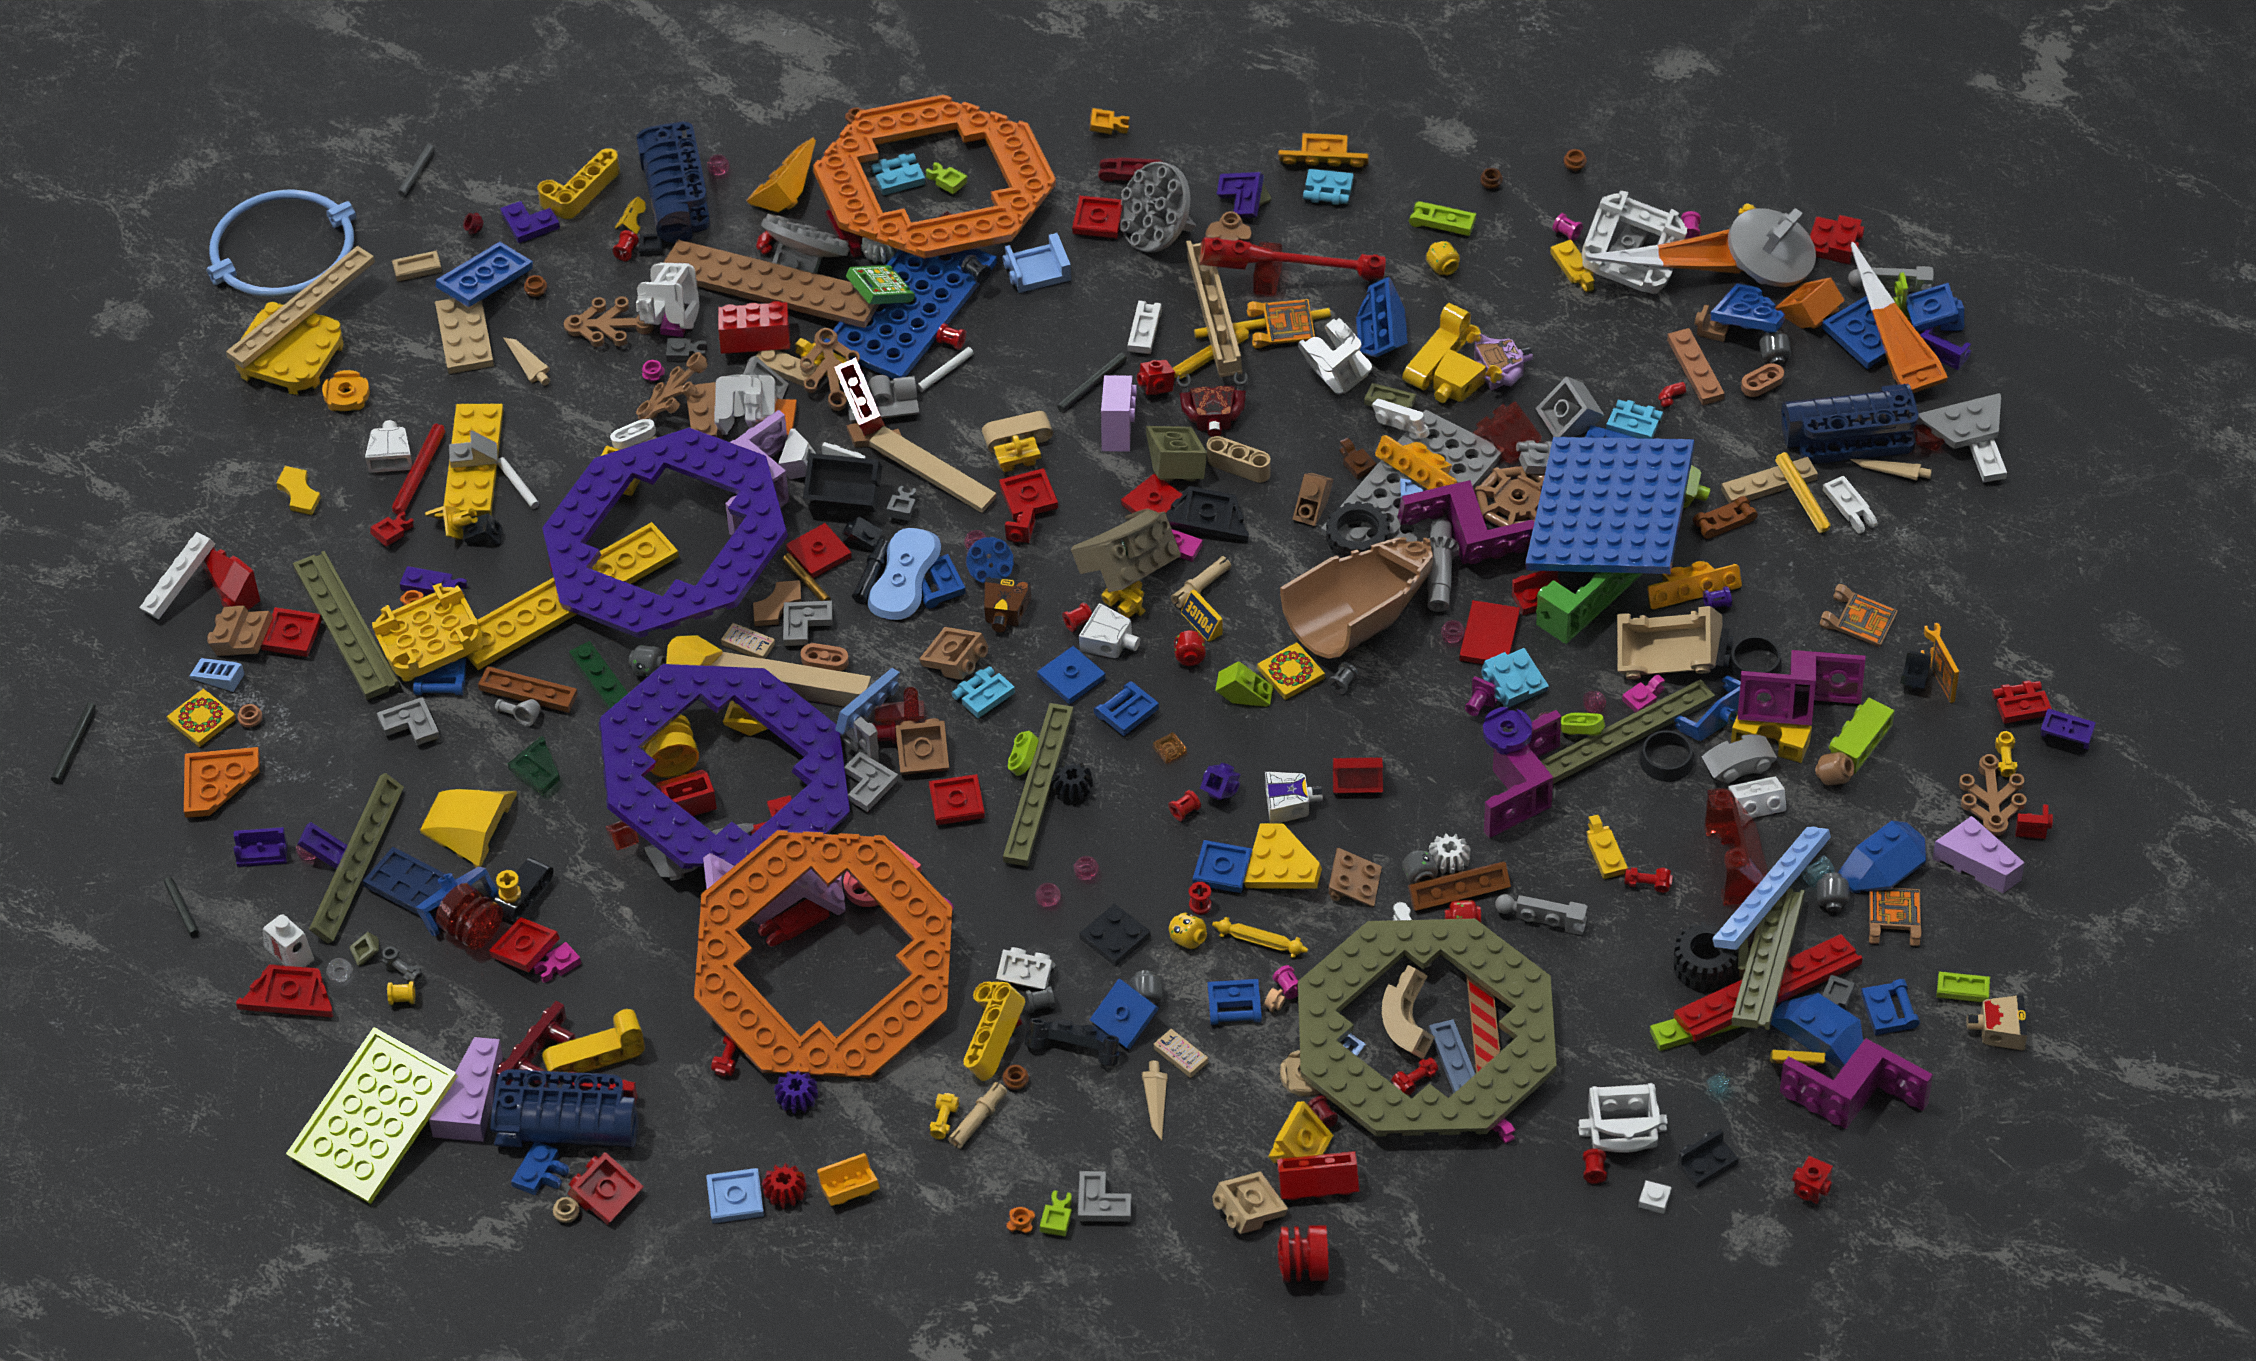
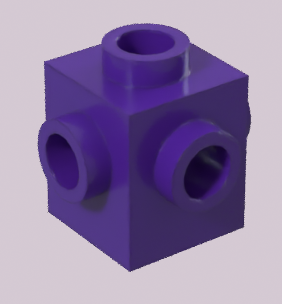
(1220, 781)

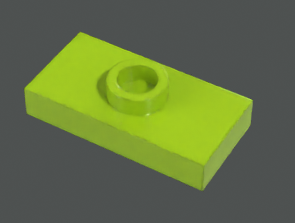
(1963, 987)

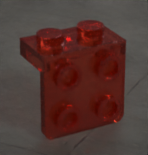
(1506, 429)

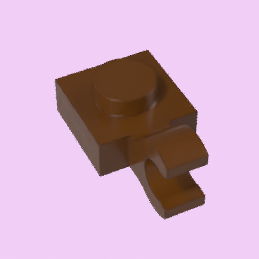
(1357, 462)

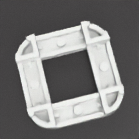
(1643, 216)

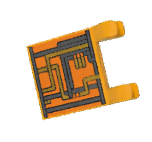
(1284, 322)
(1942, 663)

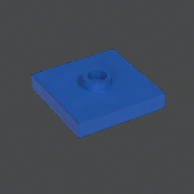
(1932, 307)
(1071, 675)
(1222, 866)
(1124, 1013)

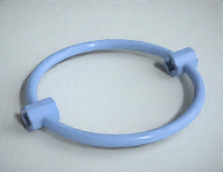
(225, 271)

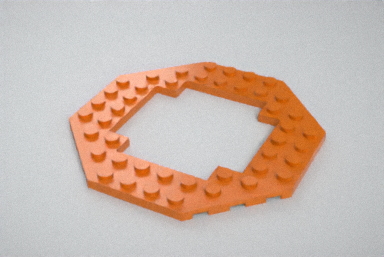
(858, 209)
(885, 1027)

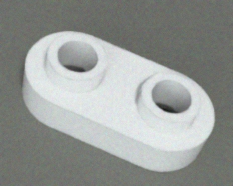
(633, 434)

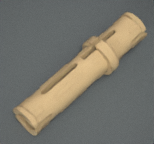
(1201, 581)
(984, 1107)

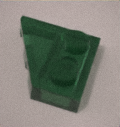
(536, 766)

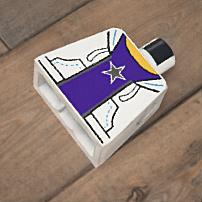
(1289, 796)

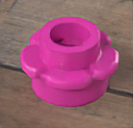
(652, 370)

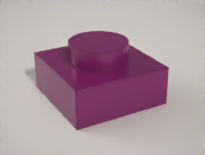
(671, 329)

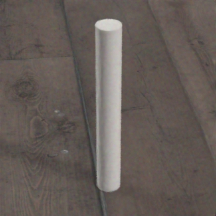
(945, 369)
(518, 483)

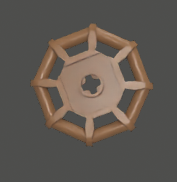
(1504, 492)

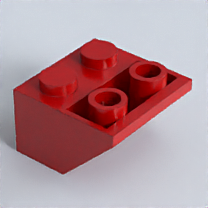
(690, 792)

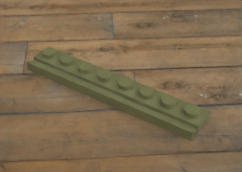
(345, 625)
(1768, 962)

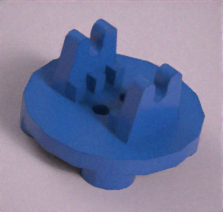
(978, 563)

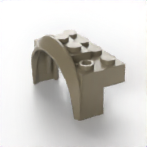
(1148, 545)

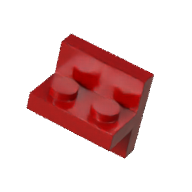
(1357, 775)

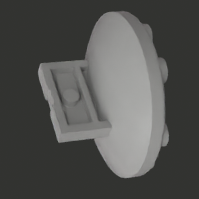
(1156, 207)
(801, 244)
(1772, 247)

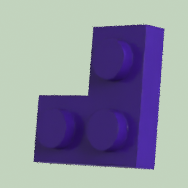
(1246, 190)
(528, 226)

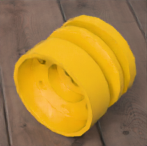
(673, 749)

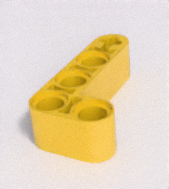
(572, 197)
(1449, 335)
(995, 1028)
(600, 1048)

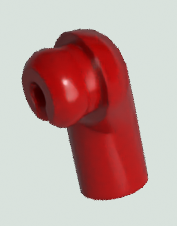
(763, 243)
(1669, 391)

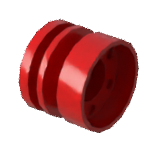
(1304, 1253)

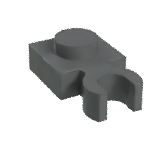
(682, 349)
(902, 505)
(1839, 991)

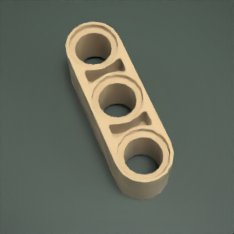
(1024, 426)
(1238, 459)

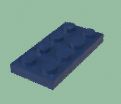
(404, 880)

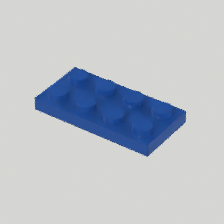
(484, 274)

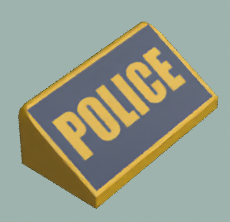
(1202, 616)

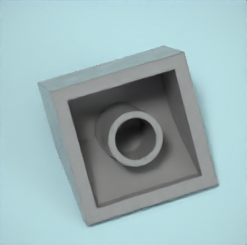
(1569, 409)

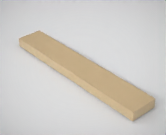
(932, 469)

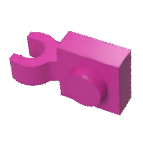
(1643, 696)

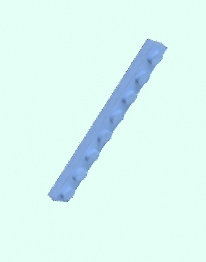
(1771, 888)

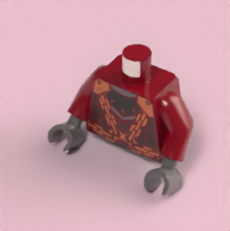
(1213, 407)

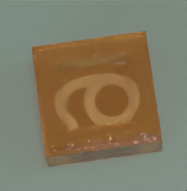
(1169, 747)

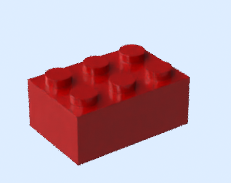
(753, 327)

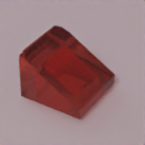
(1926, 438)
(622, 835)

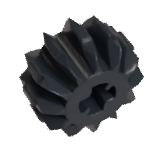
(1072, 781)

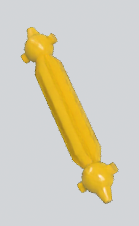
(1260, 937)

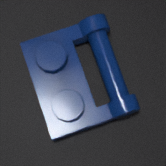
(946, 580)
(445, 679)
(1130, 713)
(1234, 994)
(1882, 1011)

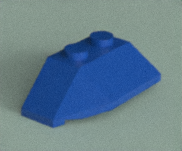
(1381, 320)
(1885, 858)
(1820, 1027)

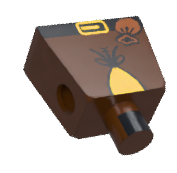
(1005, 602)

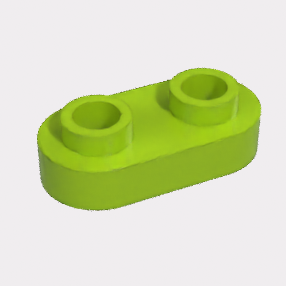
(1582, 723)
(1022, 752)

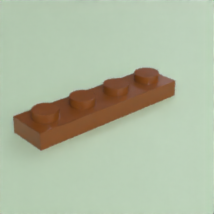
(526, 688)
(1459, 886)

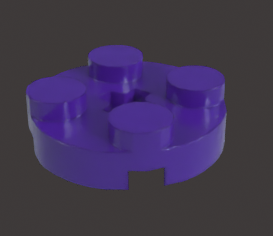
(1507, 741)

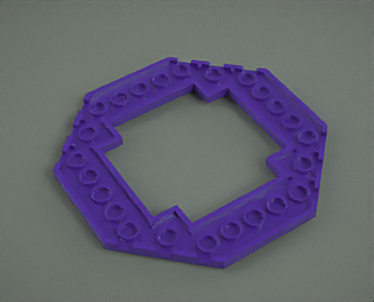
(727, 578)
(766, 698)

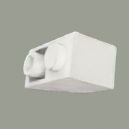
(795, 455)

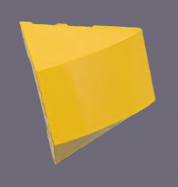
(466, 820)

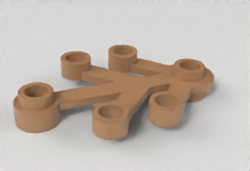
(581, 324)
(827, 366)
(673, 388)
(1992, 797)

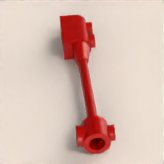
(1238, 254)

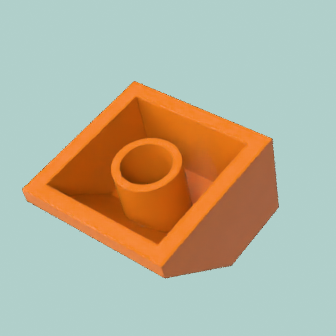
(1811, 303)

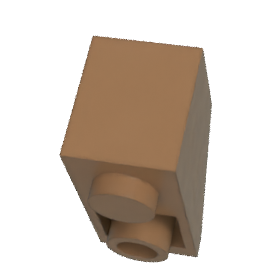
(1312, 498)

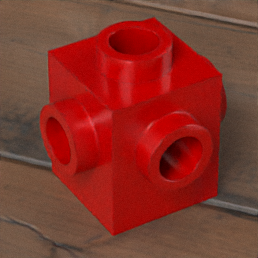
(1156, 377)
(1813, 1180)

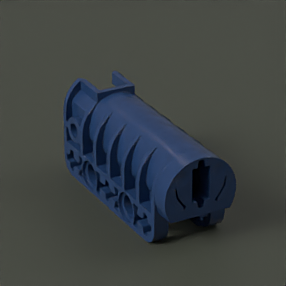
(672, 180)
(1851, 423)
(562, 1113)

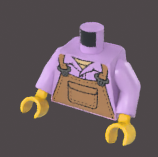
(1501, 357)

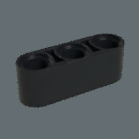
(533, 879)

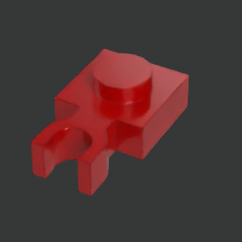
(391, 530)

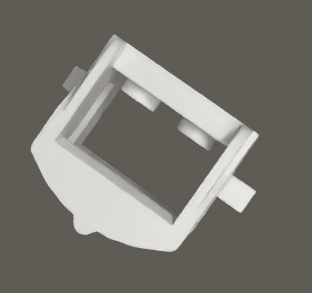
(666, 293)
(1341, 367)
(744, 395)
(1618, 1098)

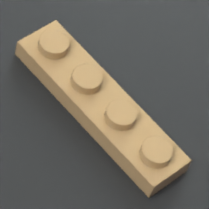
(1766, 481)

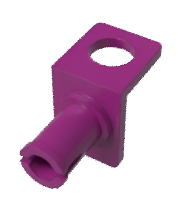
(1482, 693)

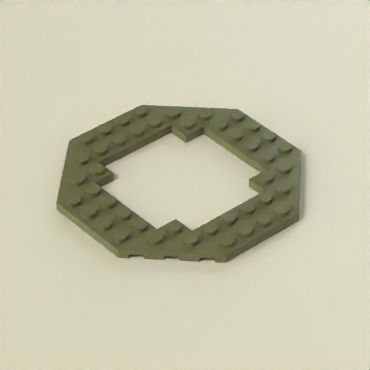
(1371, 1097)

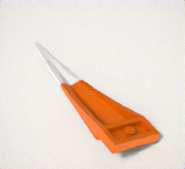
(1698, 253)
(1905, 349)

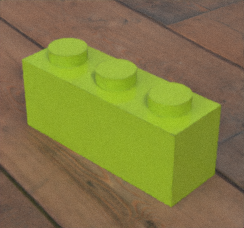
(1863, 732)

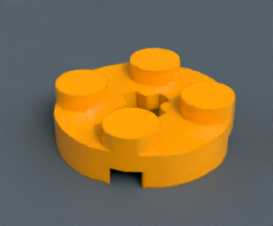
(352, 400)

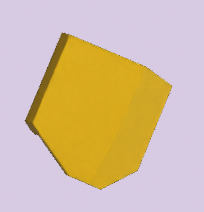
(692, 651)
(741, 720)

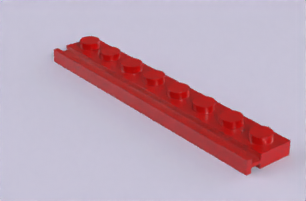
(1801, 973)

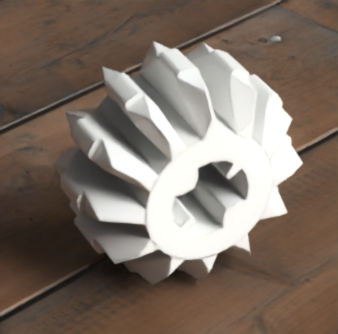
(877, 251)
(1450, 853)

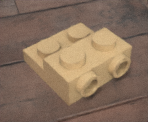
(1248, 1202)

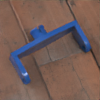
(1717, 716)
(447, 885)

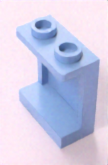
(1038, 265)

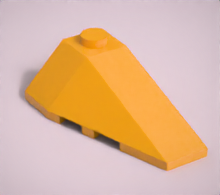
(786, 182)

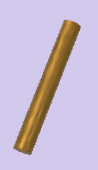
(805, 577)

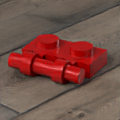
(2024, 706)

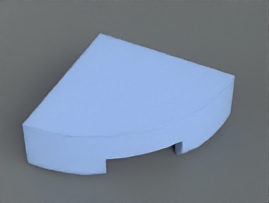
(1408, 487)

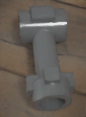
(392, 961)

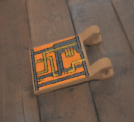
(1860, 618)
(1895, 910)

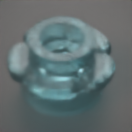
(1718, 1083)

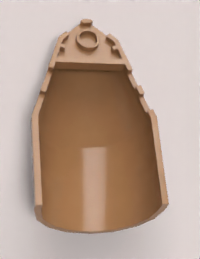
(1355, 595)

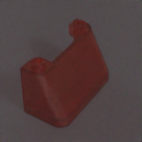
(1746, 861)

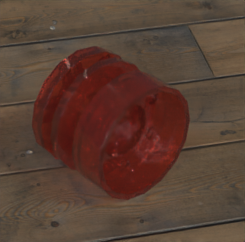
(469, 916)

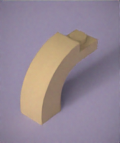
(1398, 1015)

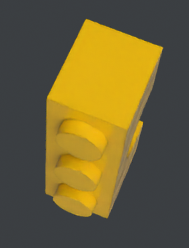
(1792, 738)

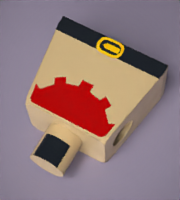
(2001, 1022)

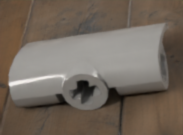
(892, 397)

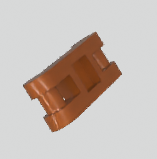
(1725, 518)

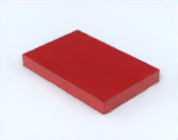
(1488, 631)

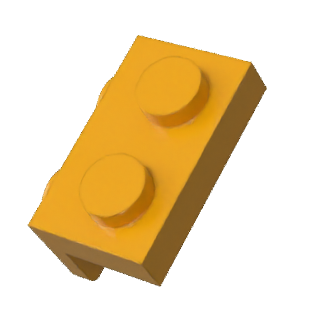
(847, 1179)

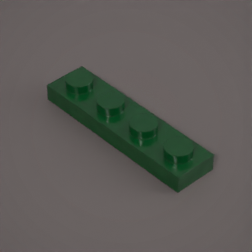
(598, 674)

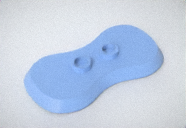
(900, 586)

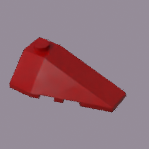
(231, 579)

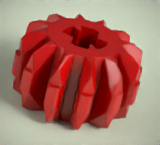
(784, 1185)

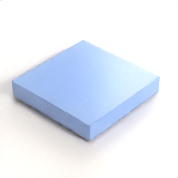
(735, 1195)

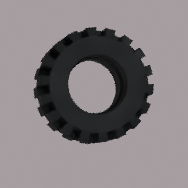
(1698, 971)

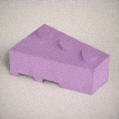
(1117, 412)
(1981, 854)

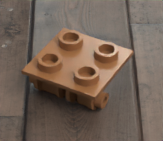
(1354, 878)

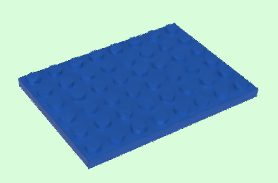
(1610, 505)

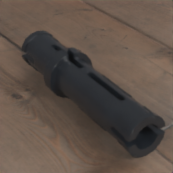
(875, 563)

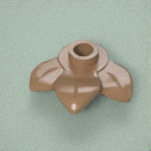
(1229, 228)

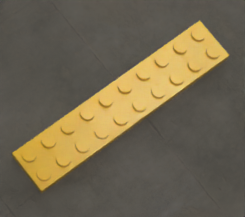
(540, 607)

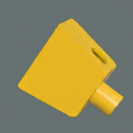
(1457, 377)

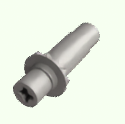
(1439, 579)

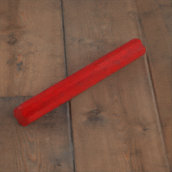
(418, 469)

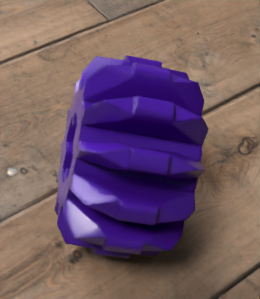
(796, 1091)

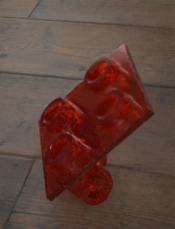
(910, 709)

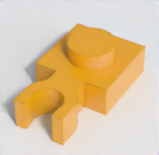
(1105, 122)

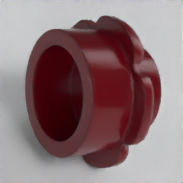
(473, 223)

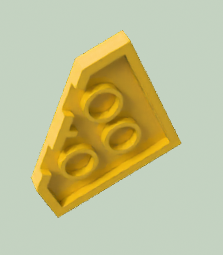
(1281, 861)

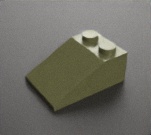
(1176, 453)

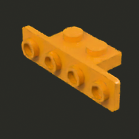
(1324, 149)
(1416, 462)
(1690, 582)

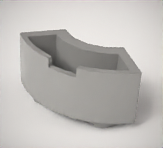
(1739, 758)

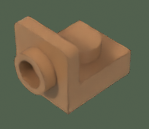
(1709, 328)

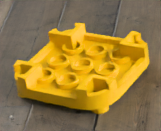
(299, 355)
(428, 632)

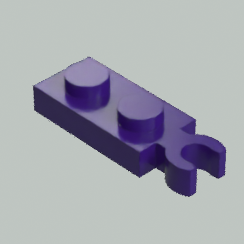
(423, 580)

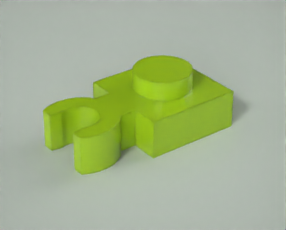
(948, 179)
(1056, 1217)

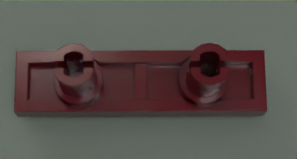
(536, 1038)

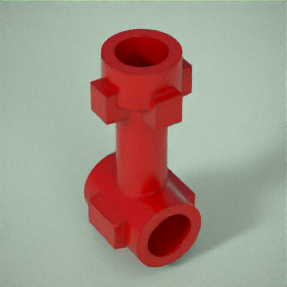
(1661, 879)
(724, 1064)
(1406, 1083)

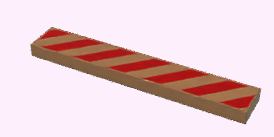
(1483, 1023)

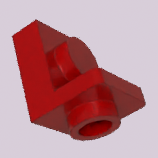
(1023, 528)
(2034, 825)

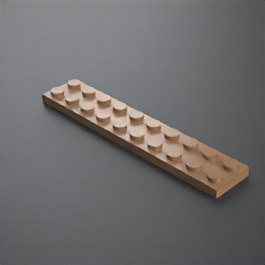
(774, 282)

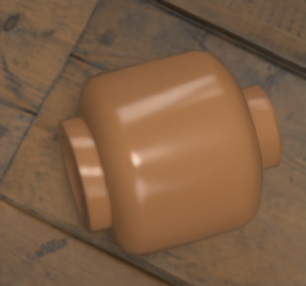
(1834, 768)

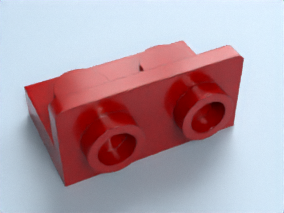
(1527, 587)

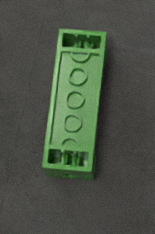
(1568, 613)

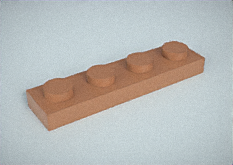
(1695, 366)

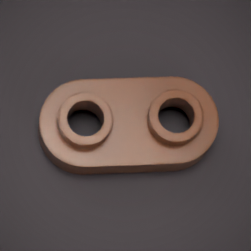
(1760, 380)
(826, 656)

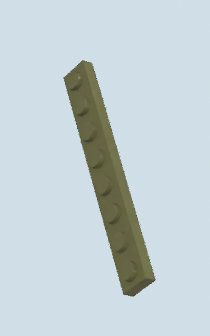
(1628, 730)
(1038, 785)
(356, 858)

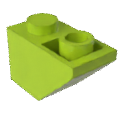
(1243, 686)

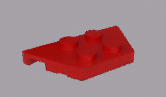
(288, 991)

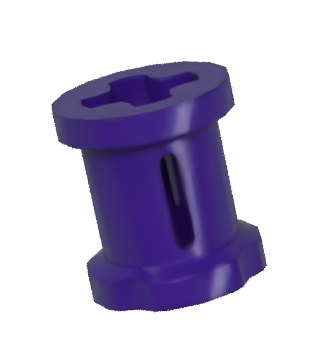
(1724, 594)

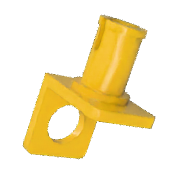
(453, 519)

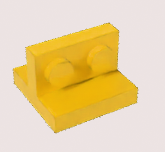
(1301, 1135)

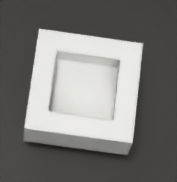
(1654, 1197)

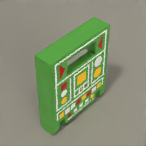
(886, 284)

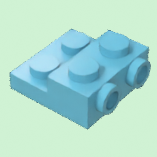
(1514, 677)

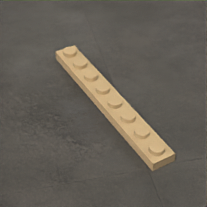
(300, 307)

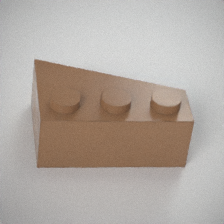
(702, 409)

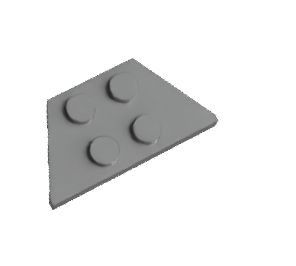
(1965, 422)

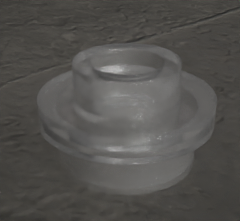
(336, 965)

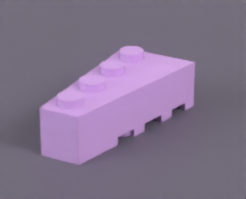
(468, 1102)

